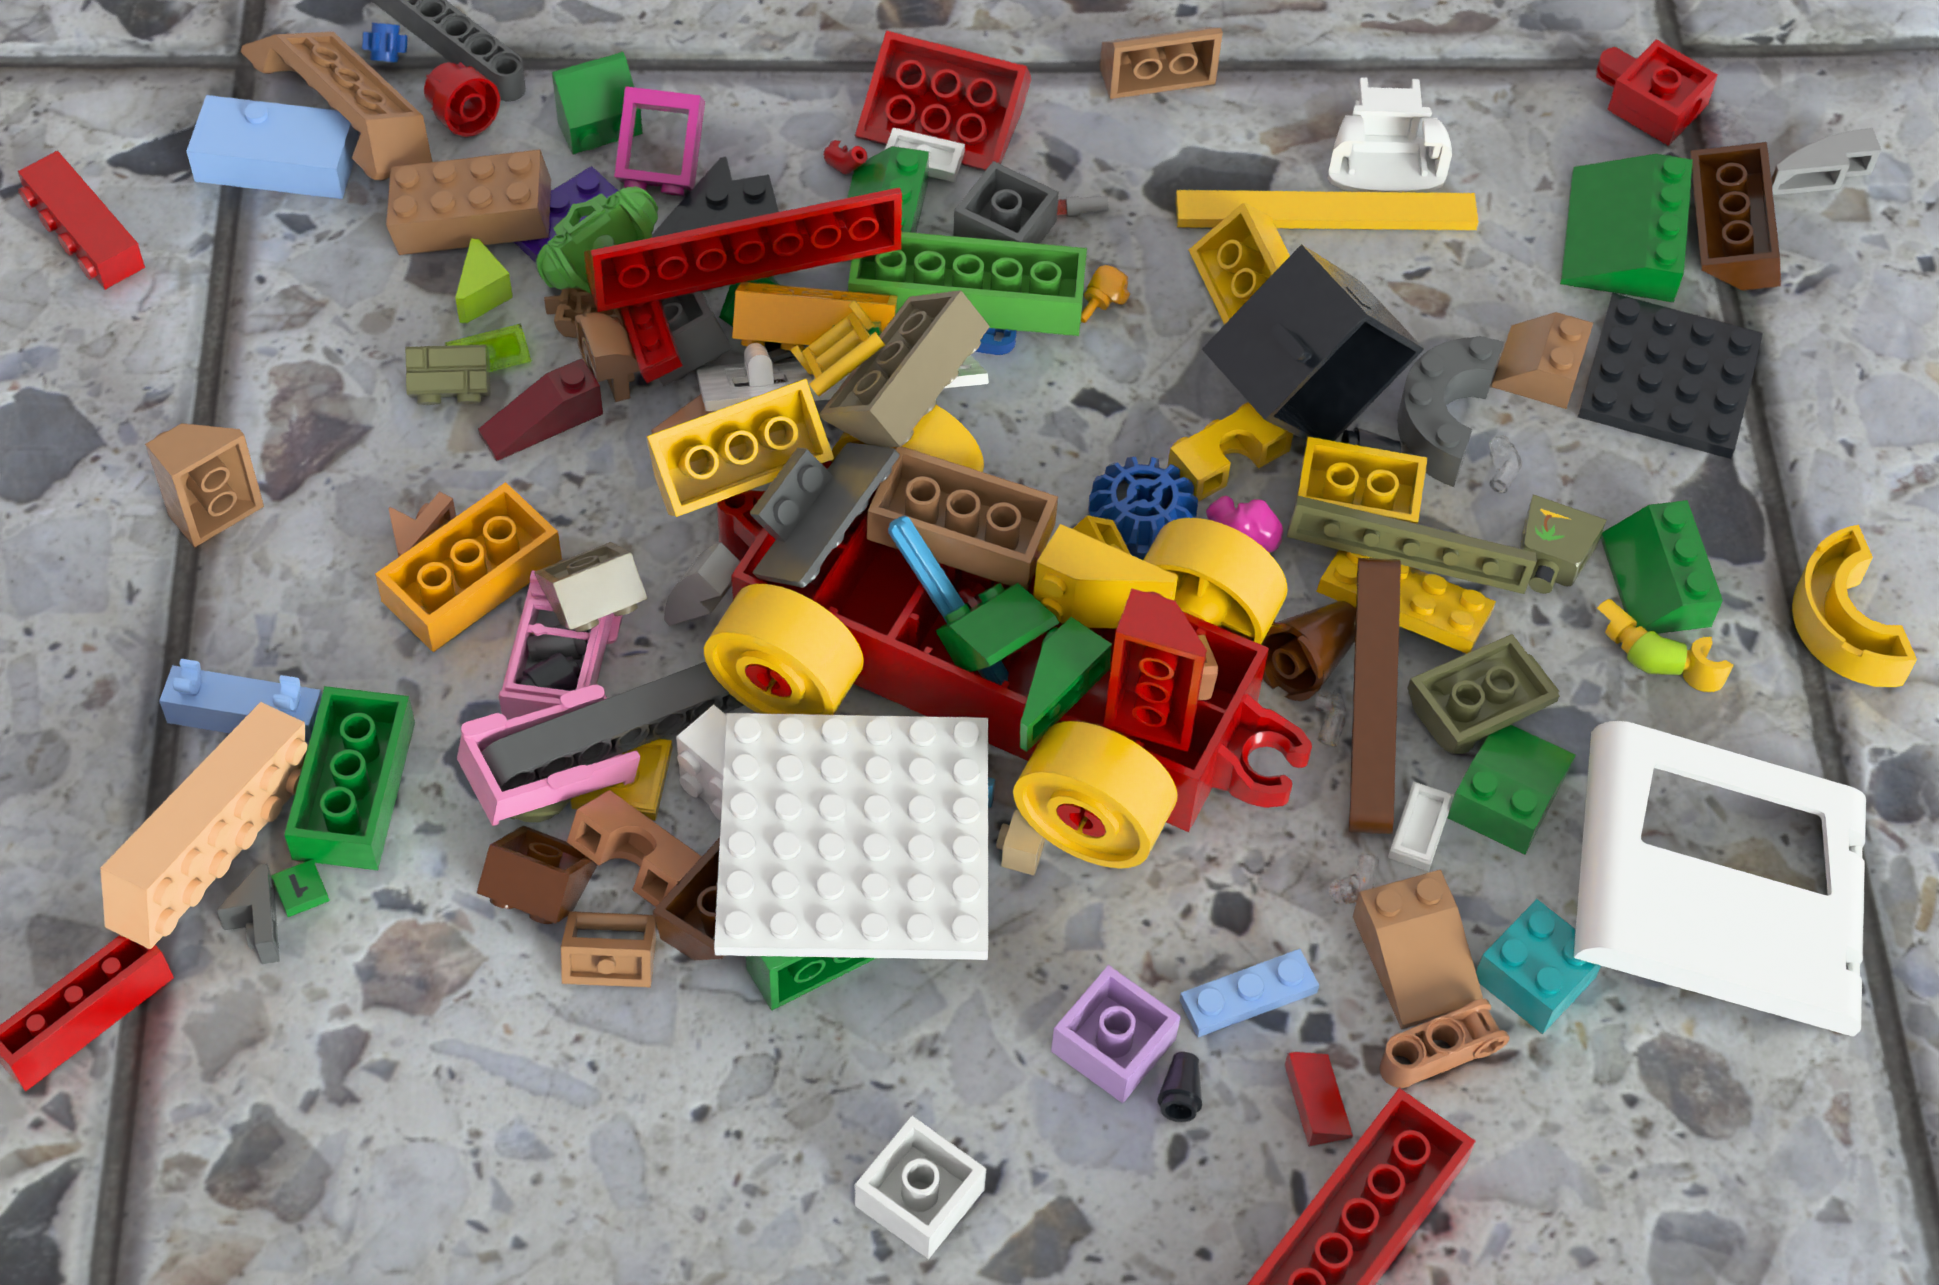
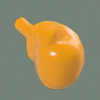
(1105, 287)

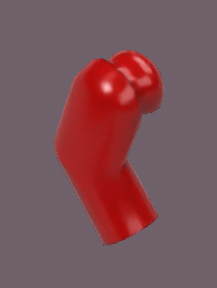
(842, 159)

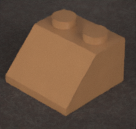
(1543, 358)

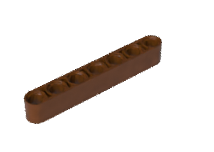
(1375, 696)

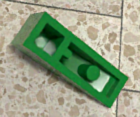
(1066, 670)

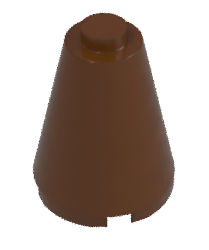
(1308, 648)

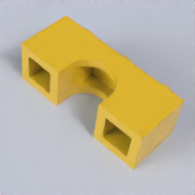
(1243, 432)

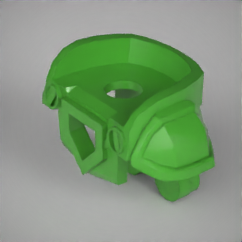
(609, 222)

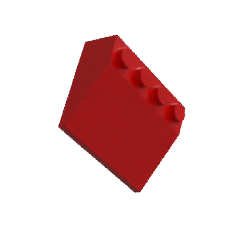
(944, 96)

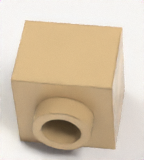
(1020, 845)

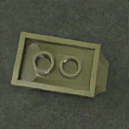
(1480, 693)

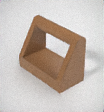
(604, 959)

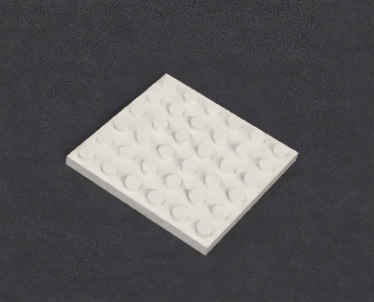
(854, 837)

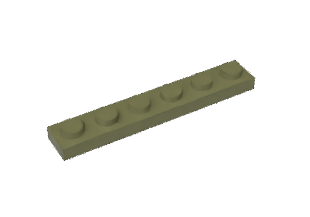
(1412, 544)

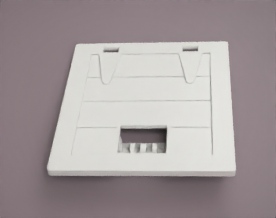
(718, 381)

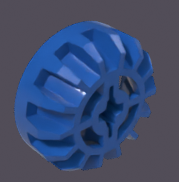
(1142, 511)

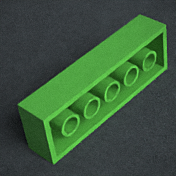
(1006, 281)

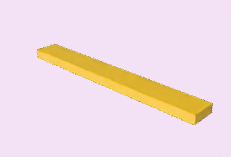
(1333, 209)

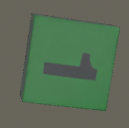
(300, 888)

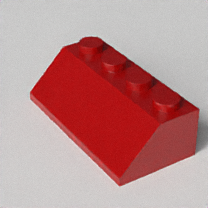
(1155, 672)

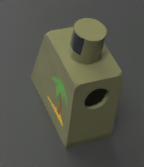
(1562, 542)

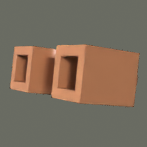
(615, 829)

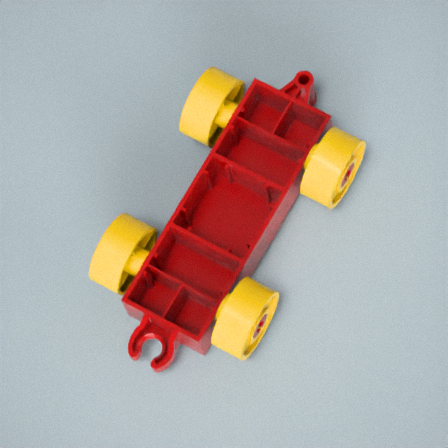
(1083, 783)

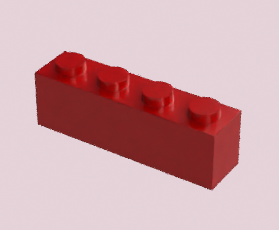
(80, 220)
(80, 1008)

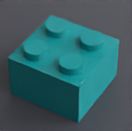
(1535, 967)

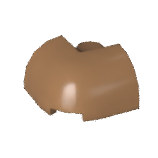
(607, 351)

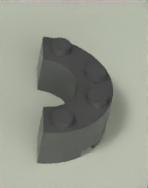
(1437, 378)

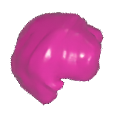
(1250, 518)

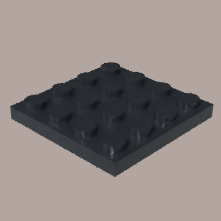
(1671, 375)

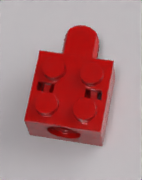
(1657, 90)

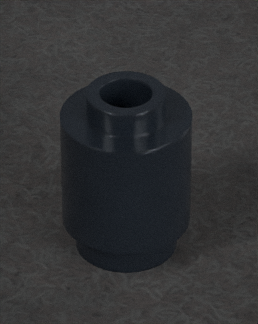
(553, 673)

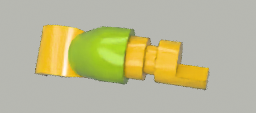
(1662, 655)

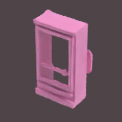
(526, 699)
(558, 786)

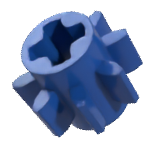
(384, 42)

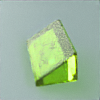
(505, 345)

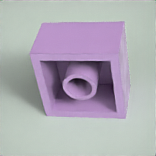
(1115, 1033)

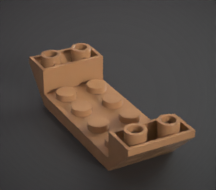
(389, 125)

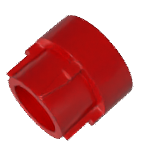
(462, 98)

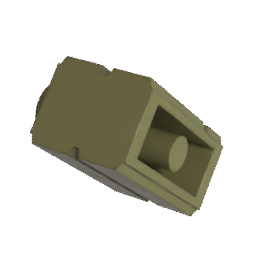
(447, 372)

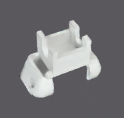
(1380, 145)

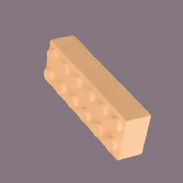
(203, 826)

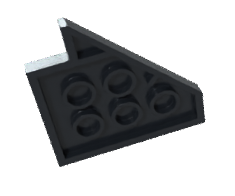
(720, 200)

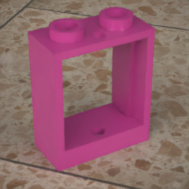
(668, 102)

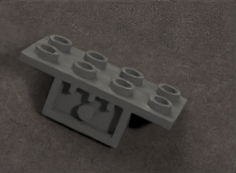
(814, 506)

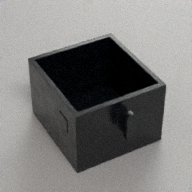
(1312, 348)

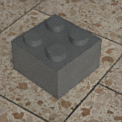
(1006, 208)

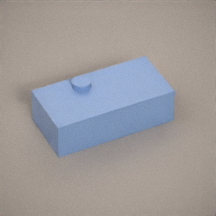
(272, 147)

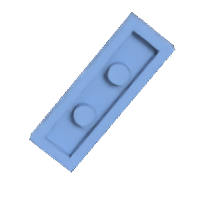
(1249, 992)

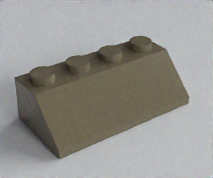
(901, 381)

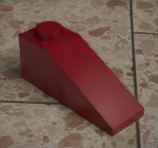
(544, 410)

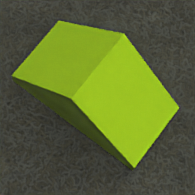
(482, 283)

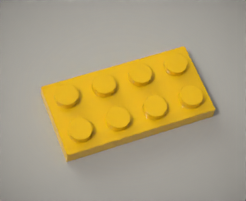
(1426, 602)

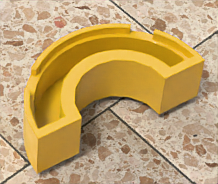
(1835, 628)

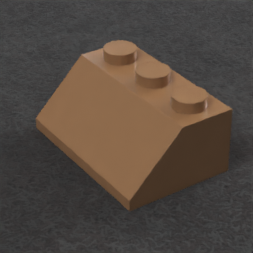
(1160, 62)
(204, 478)

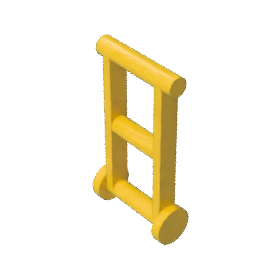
(839, 350)

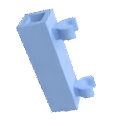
(223, 700)

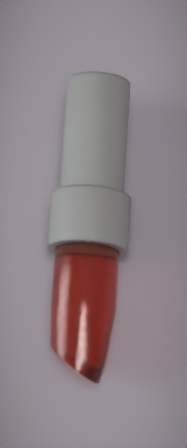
(1077, 205)

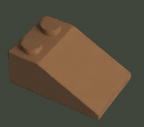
(1418, 947)

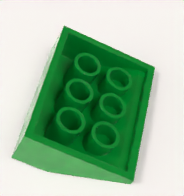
(1628, 226)

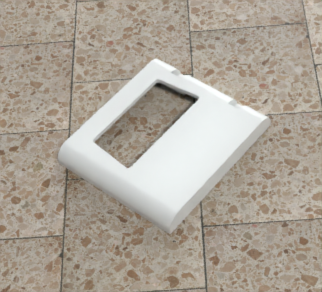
(1712, 923)

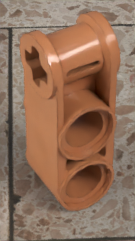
(1468, 1031)

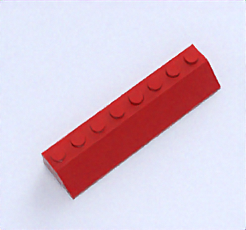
(744, 250)

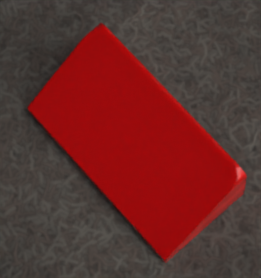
(1317, 1098)

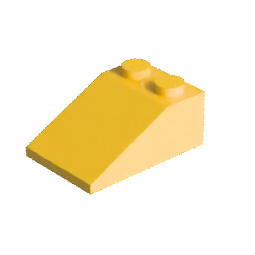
(1093, 579)

